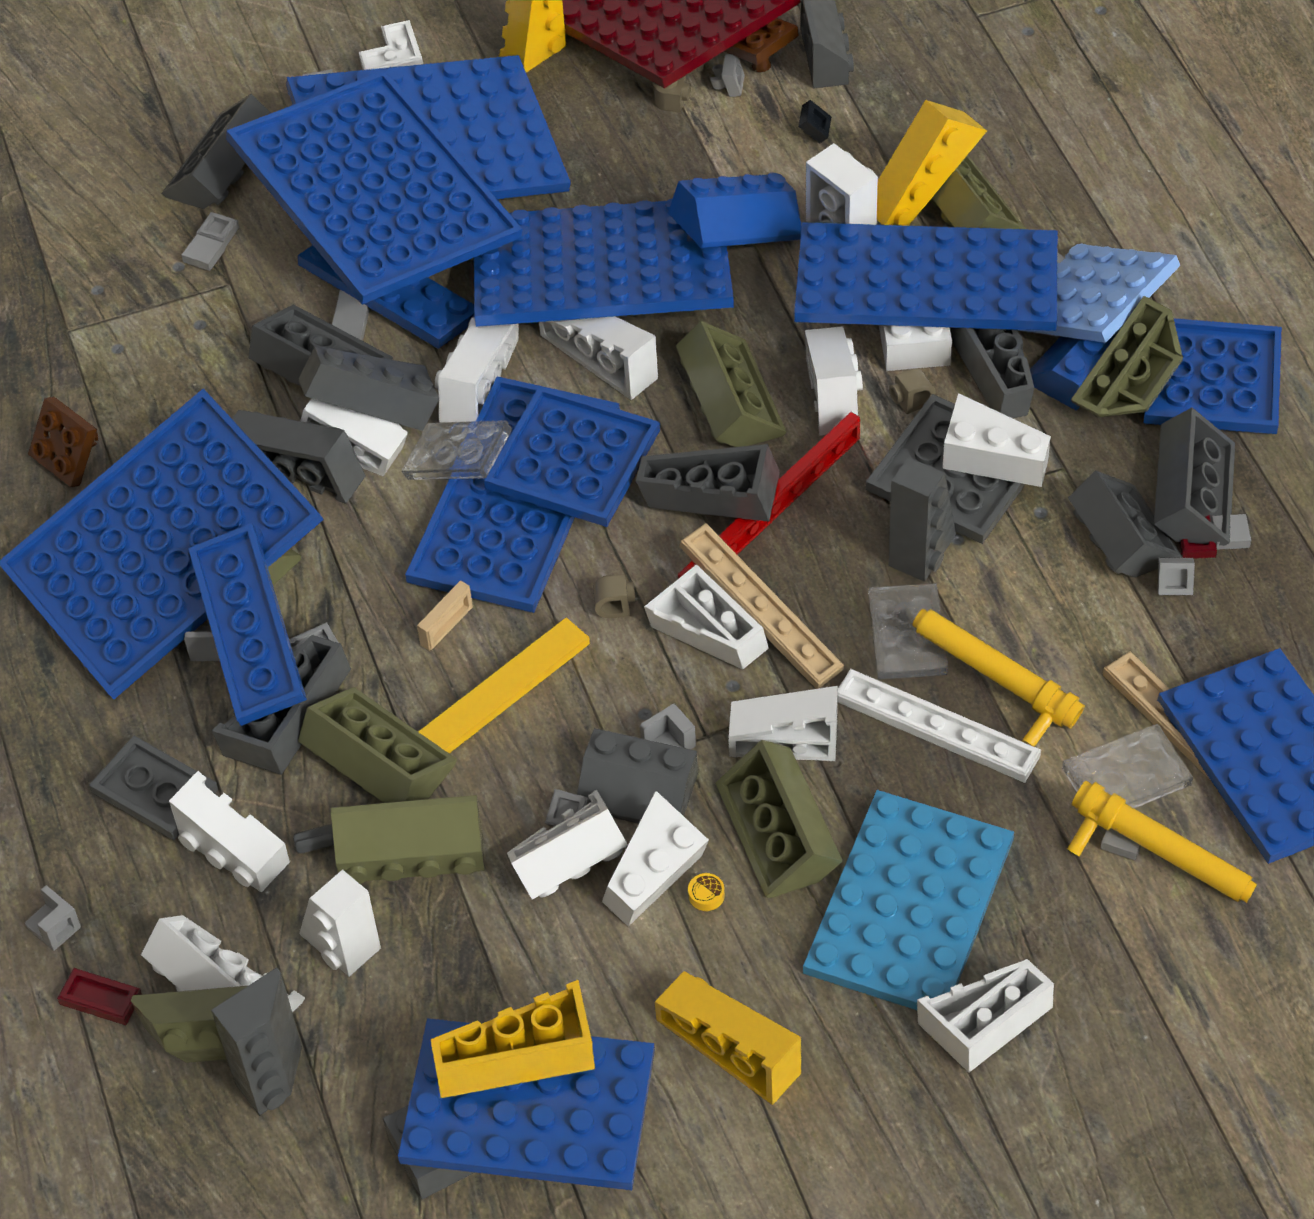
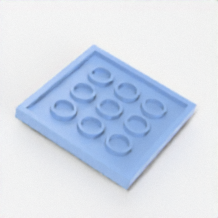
(1103, 287)

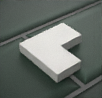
(399, 51)

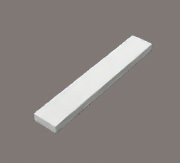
(938, 725)

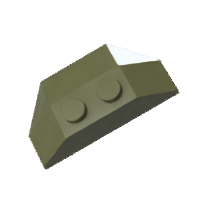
(1133, 364)
(184, 1021)

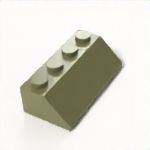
(972, 202)
(729, 387)
(374, 747)
(778, 820)
(408, 839)

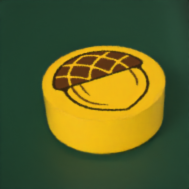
(706, 892)

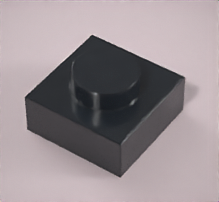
(815, 121)

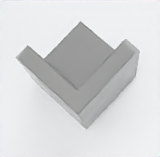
(201, 645)
(670, 728)
(54, 920)

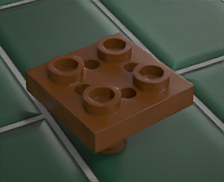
(764, 43)
(69, 444)

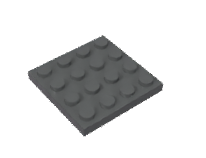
(974, 499)

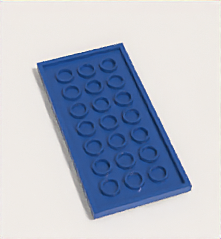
(927, 276)
(489, 538)

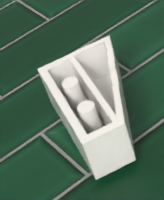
(832, 375)
(655, 858)
(986, 1014)

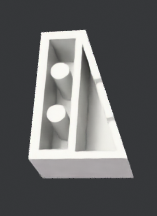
(372, 438)
(994, 445)
(707, 619)
(796, 720)
(226, 837)
(567, 848)
(341, 924)

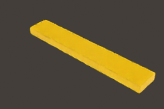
(506, 686)

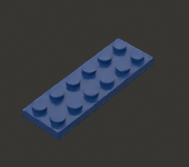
(420, 307)
(247, 624)

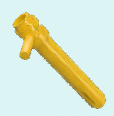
(1043, 695)
(1114, 813)

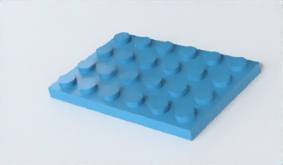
(908, 901)

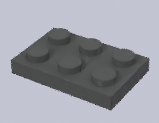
(143, 782)

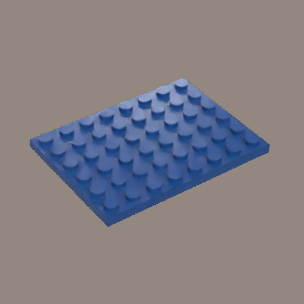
(483, 114)
(373, 186)
(598, 266)
(117, 557)

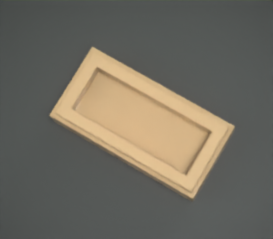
(445, 616)

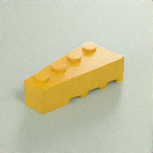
(533, 30)
(924, 161)
(731, 1035)
(516, 1046)

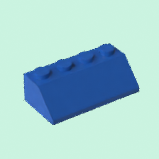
(737, 210)
(1066, 367)

